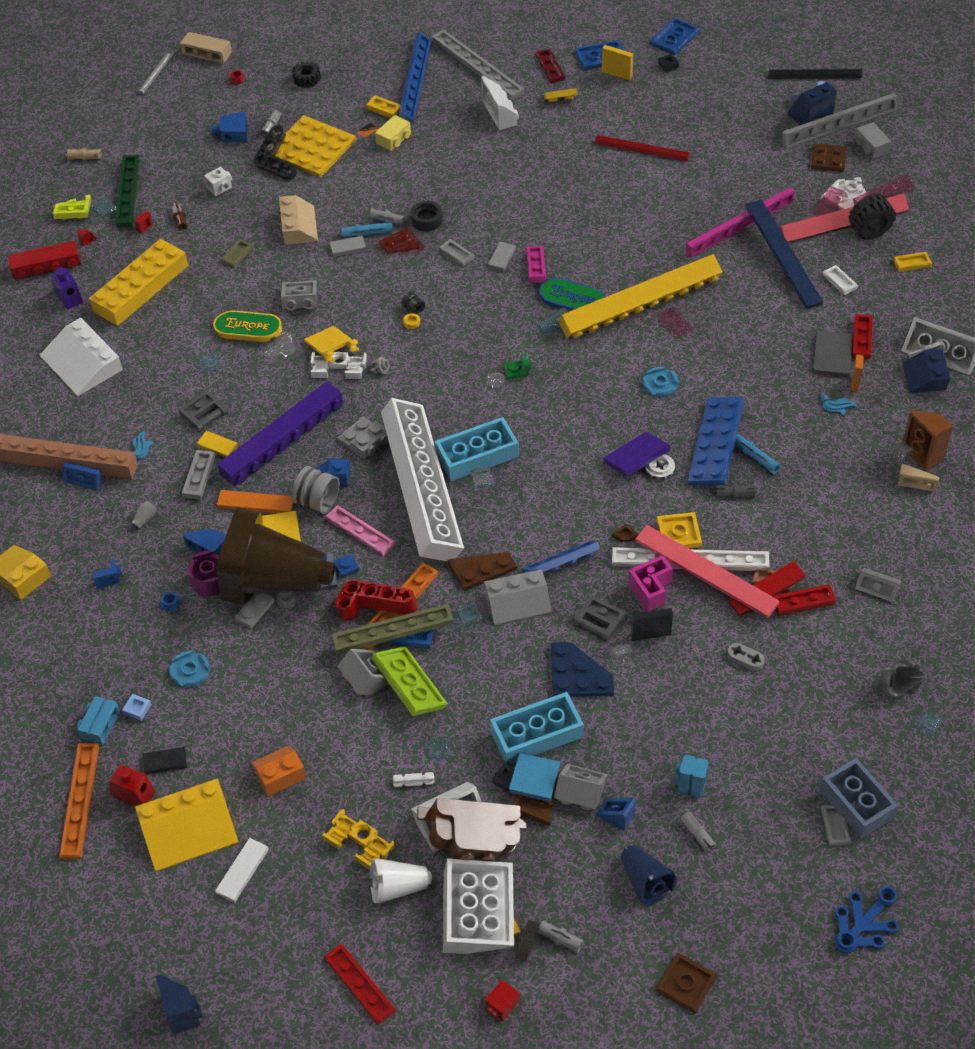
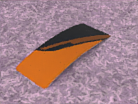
(367, 130)

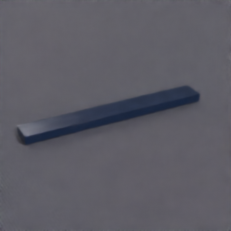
(784, 254)

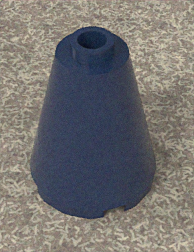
(647, 875)

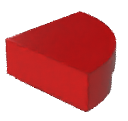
(85, 237)

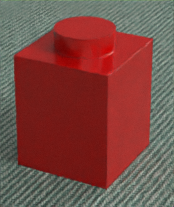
(501, 1000)

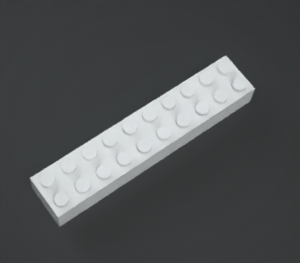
(421, 480)

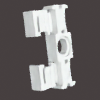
(353, 364)

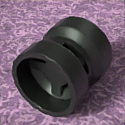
(413, 303)

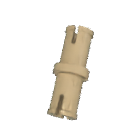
(84, 154)

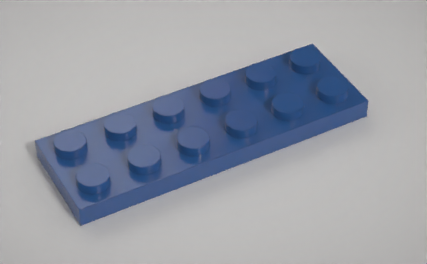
(716, 441)

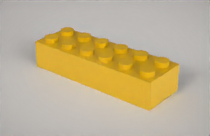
(138, 282)

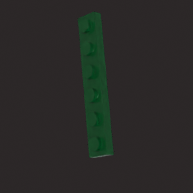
(127, 191)

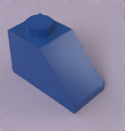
(338, 468)
(205, 540)

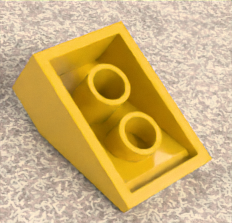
(22, 571)

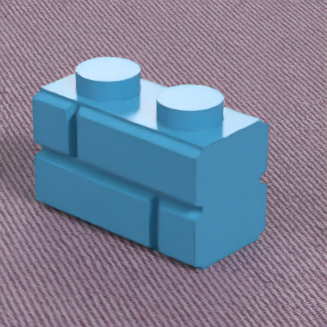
(98, 720)
(691, 776)

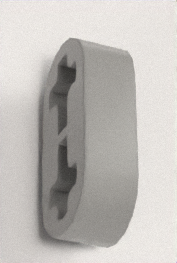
(746, 656)

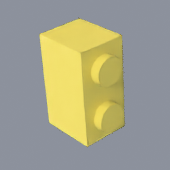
(393, 133)

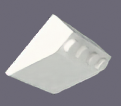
(81, 357)
(477, 906)

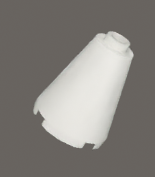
(396, 879)

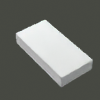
(840, 280)

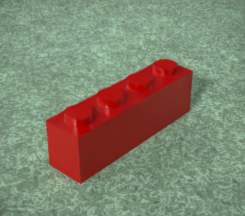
(44, 260)

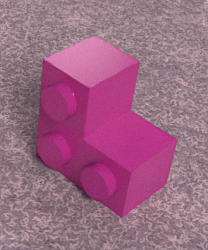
(648, 582)

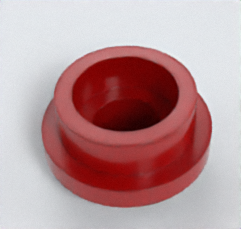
(236, 77)

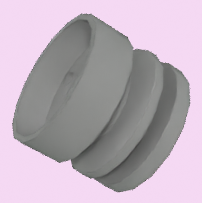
(315, 488)

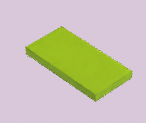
(409, 681)

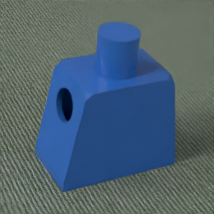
(232, 128)

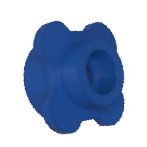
(166, 598)

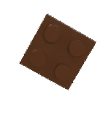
(828, 157)

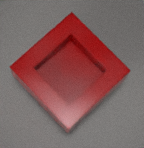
(143, 222)

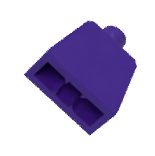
(61, 283)

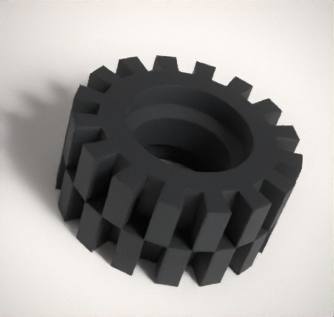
(306, 68)

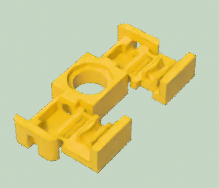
(348, 826)

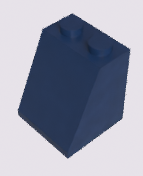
(814, 104)

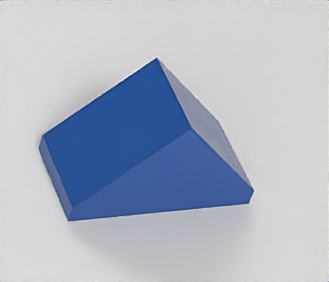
(618, 811)

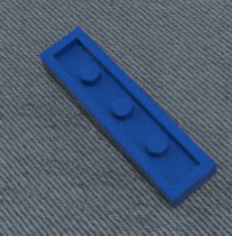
(569, 556)

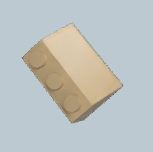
(297, 220)

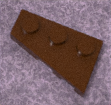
(478, 569)
(534, 808)

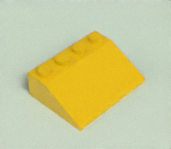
(186, 825)

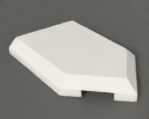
(852, 189)

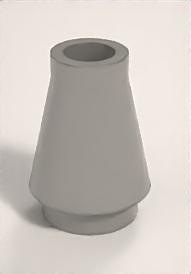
(144, 513)

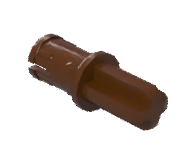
(179, 216)

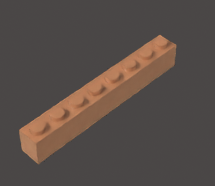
(56, 454)

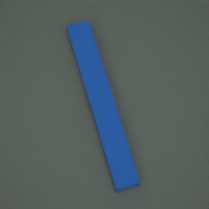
(414, 77)

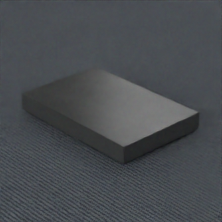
(833, 353)

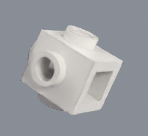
(218, 181)

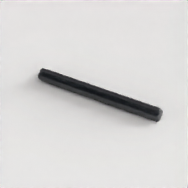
(814, 73)

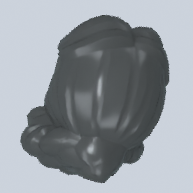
(901, 677)

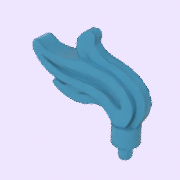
(836, 406)
(141, 447)

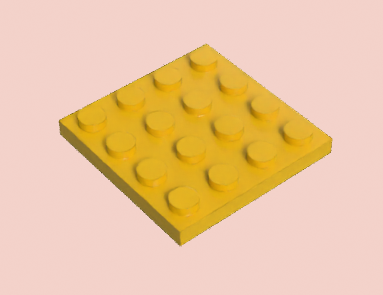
(314, 145)

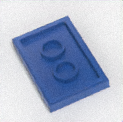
(674, 36)
(591, 56)

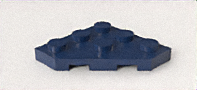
(578, 673)

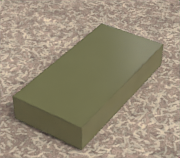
(236, 253)

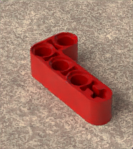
(374, 596)

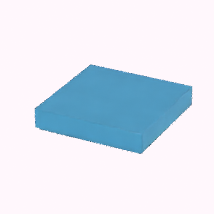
(534, 777)

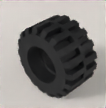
(872, 216)

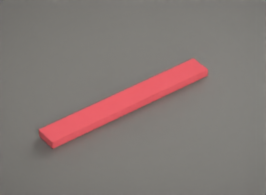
(831, 221)
(707, 571)

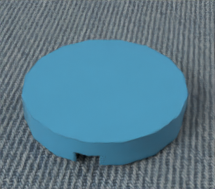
(660, 382)
(191, 674)

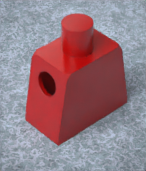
(129, 783)

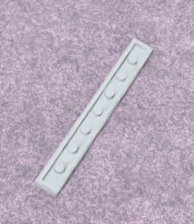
(724, 558)

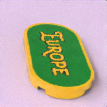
(247, 326)

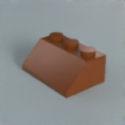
(928, 437)

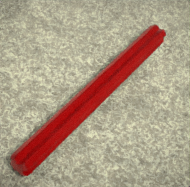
(642, 148)

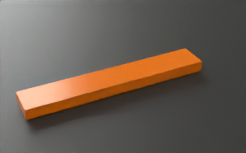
(417, 583)
(79, 801)

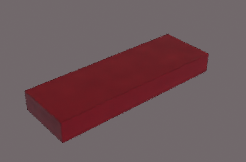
(550, 65)

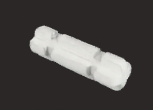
(415, 779)

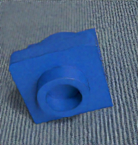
(108, 576)

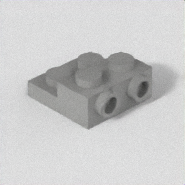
(299, 295)
(364, 437)

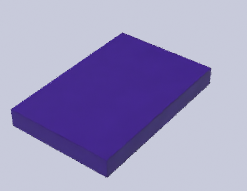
(636, 453)

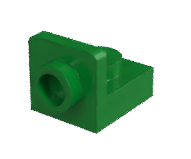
(518, 368)

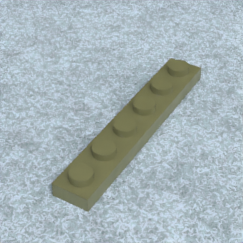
(393, 628)

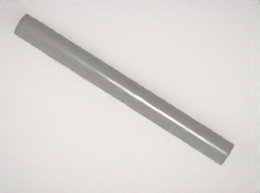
(154, 74)

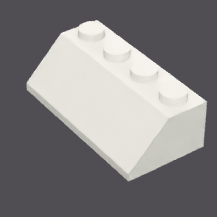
(959, 347)

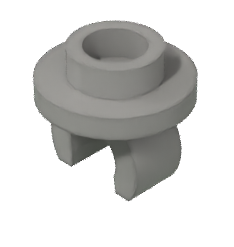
(381, 366)

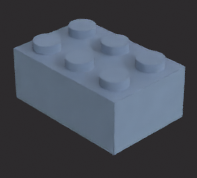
(858, 798)

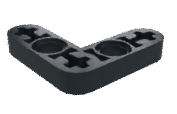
(269, 156)

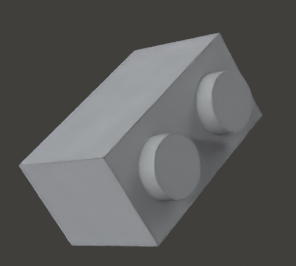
(872, 140)

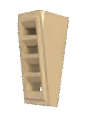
(917, 478)

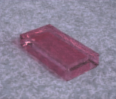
(829, 201)
(676, 322)

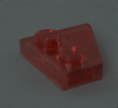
(401, 242)

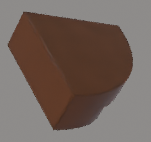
(625, 533)

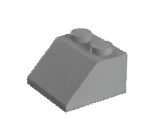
(362, 671)
(580, 787)

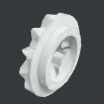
(665, 461)

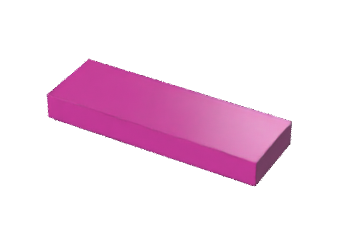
(536, 264)

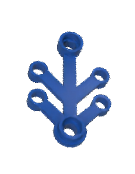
(864, 923)

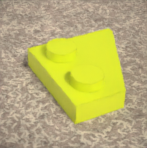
(72, 209)

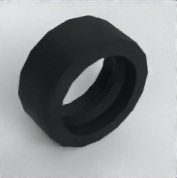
(428, 224)

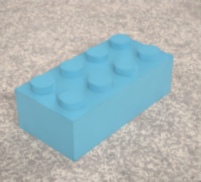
(477, 448)
(537, 728)

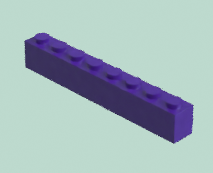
(280, 434)

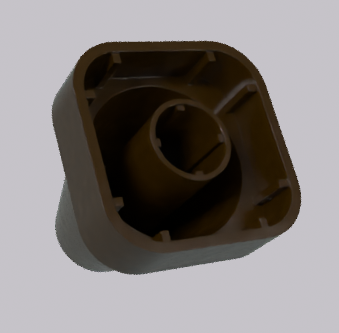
(267, 561)

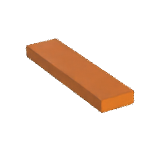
(255, 501)

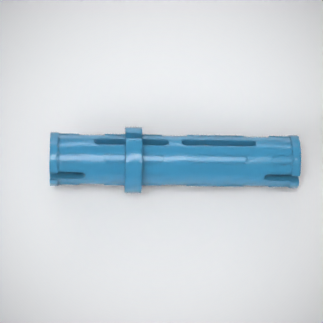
(366, 229)
(771, 465)

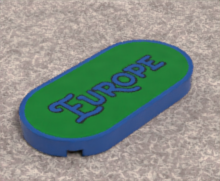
(568, 294)

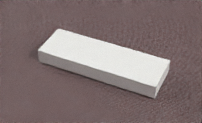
(242, 870)

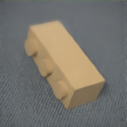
(206, 47)

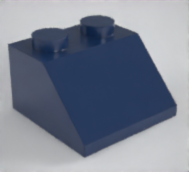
(927, 371)
(179, 1006)

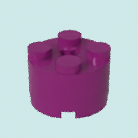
(203, 573)

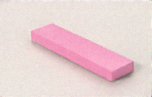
(360, 530)

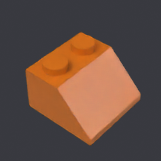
(279, 770)

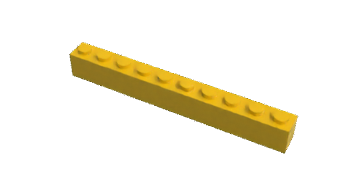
(640, 296)

